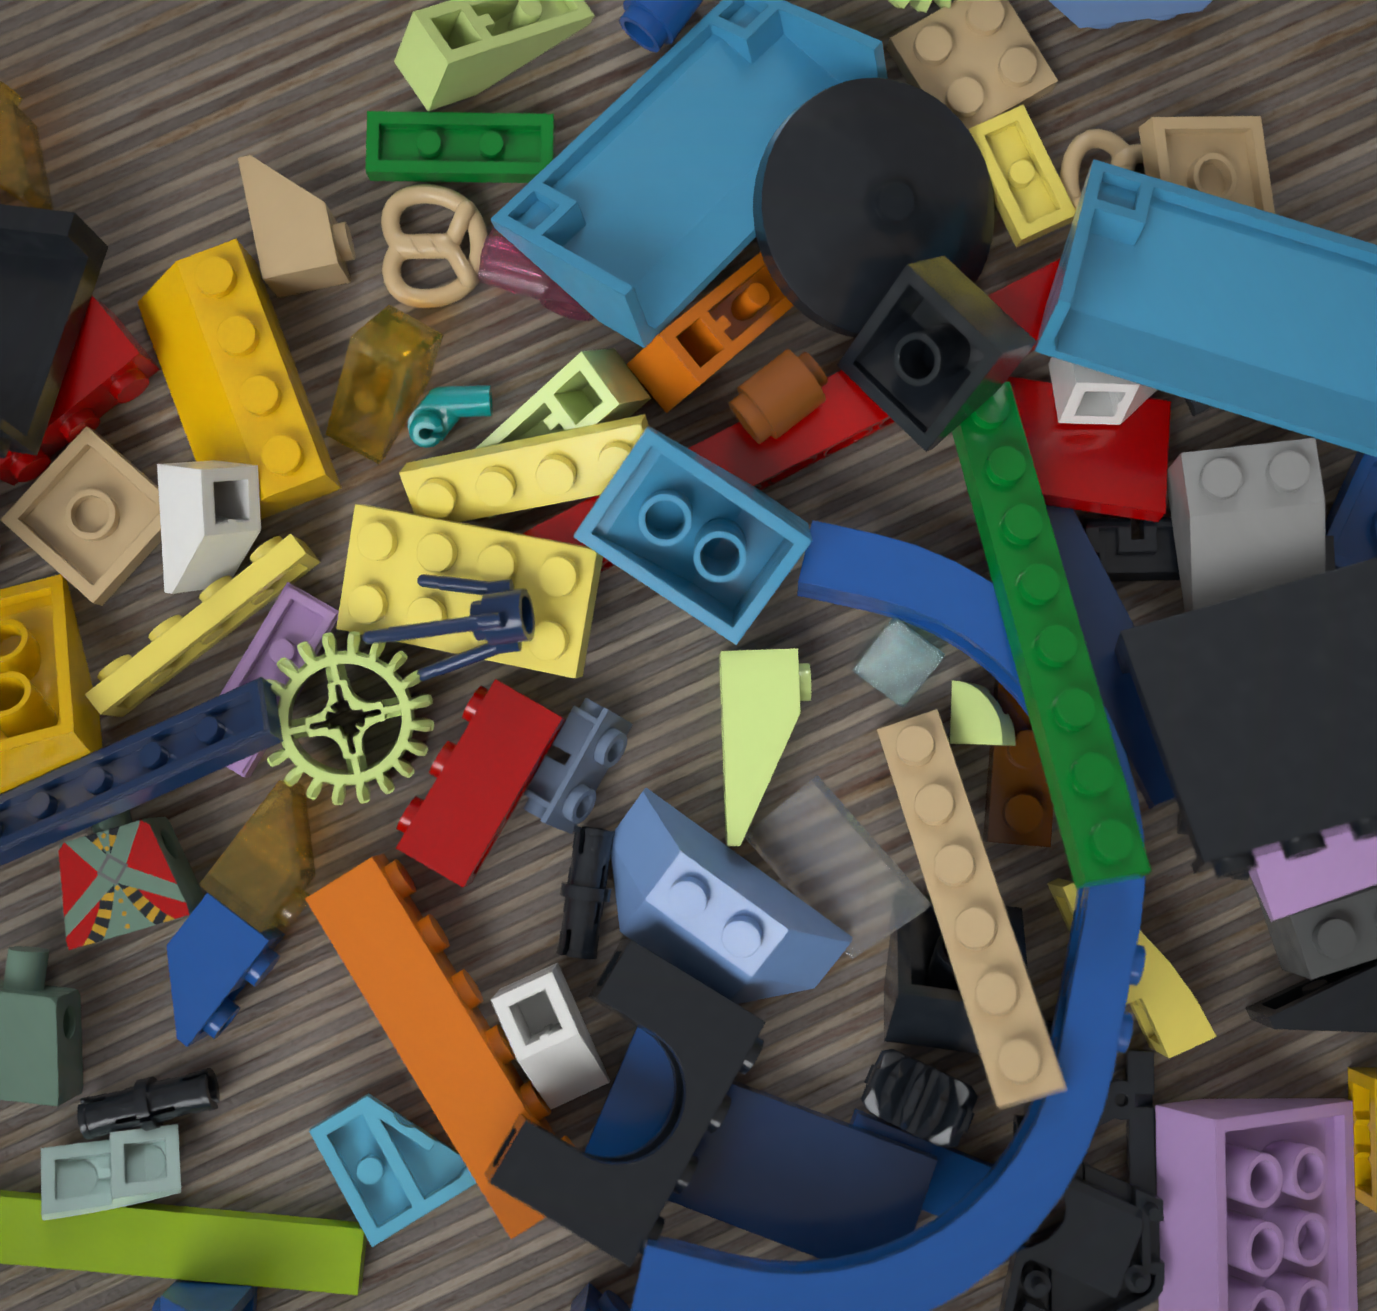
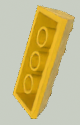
(236, 375)

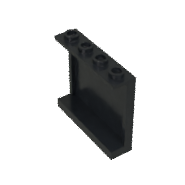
(45, 291)
(1266, 716)

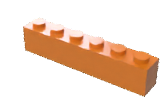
(431, 1018)

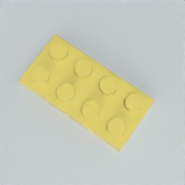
(396, 547)

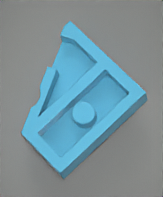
(388, 1166)

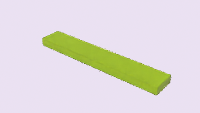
(187, 1244)

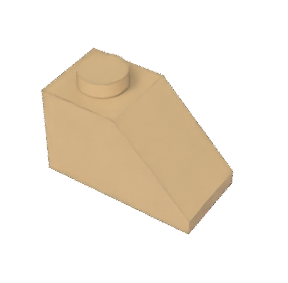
(294, 233)

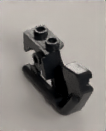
(1109, 1235)

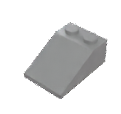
(1246, 519)

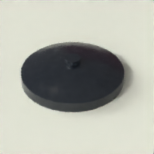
(863, 189)

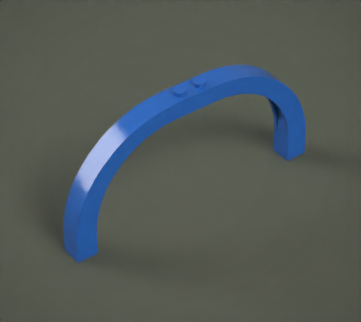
(1086, 1031)

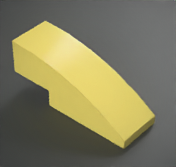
(1161, 1000)

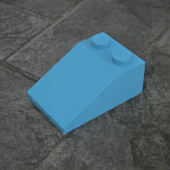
(695, 534)

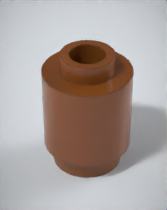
(779, 395)

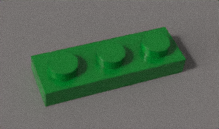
(458, 146)

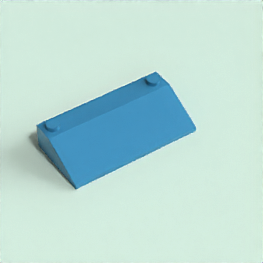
(668, 173)
(1219, 306)

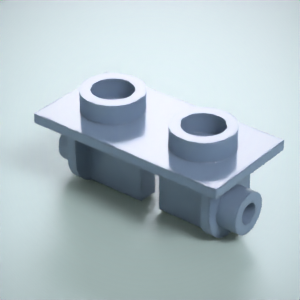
(566, 792)

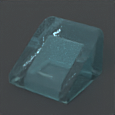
(898, 662)

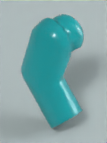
(442, 410)

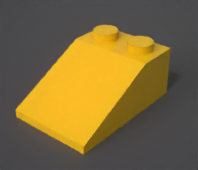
(42, 683)

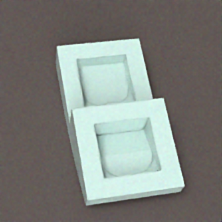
(110, 1172)

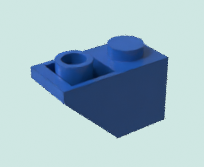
(210, 966)

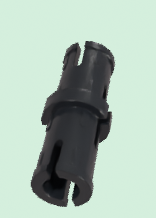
(585, 892)
(148, 1103)

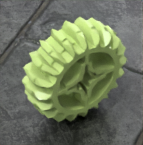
(358, 771)

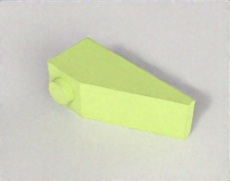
(473, 44)
(584, 393)
(757, 717)

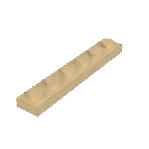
(971, 912)

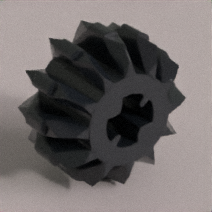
(919, 1098)

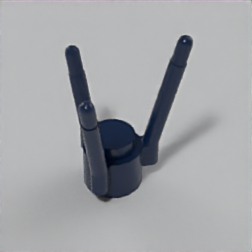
(501, 618)

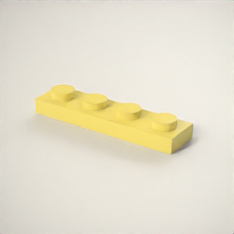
(521, 472)
(183, 640)

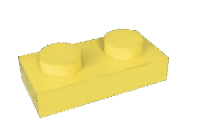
(1022, 177)

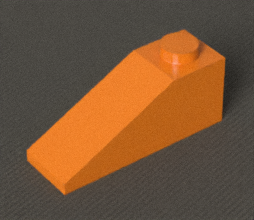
(710, 334)

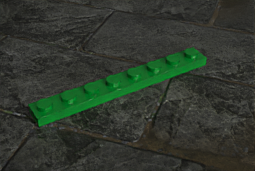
(1049, 648)

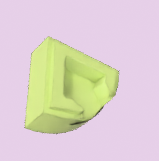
(978, 717)

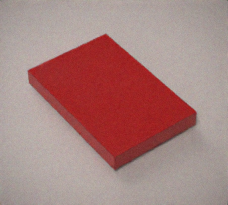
(1097, 465)

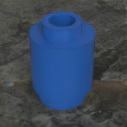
(656, 21)

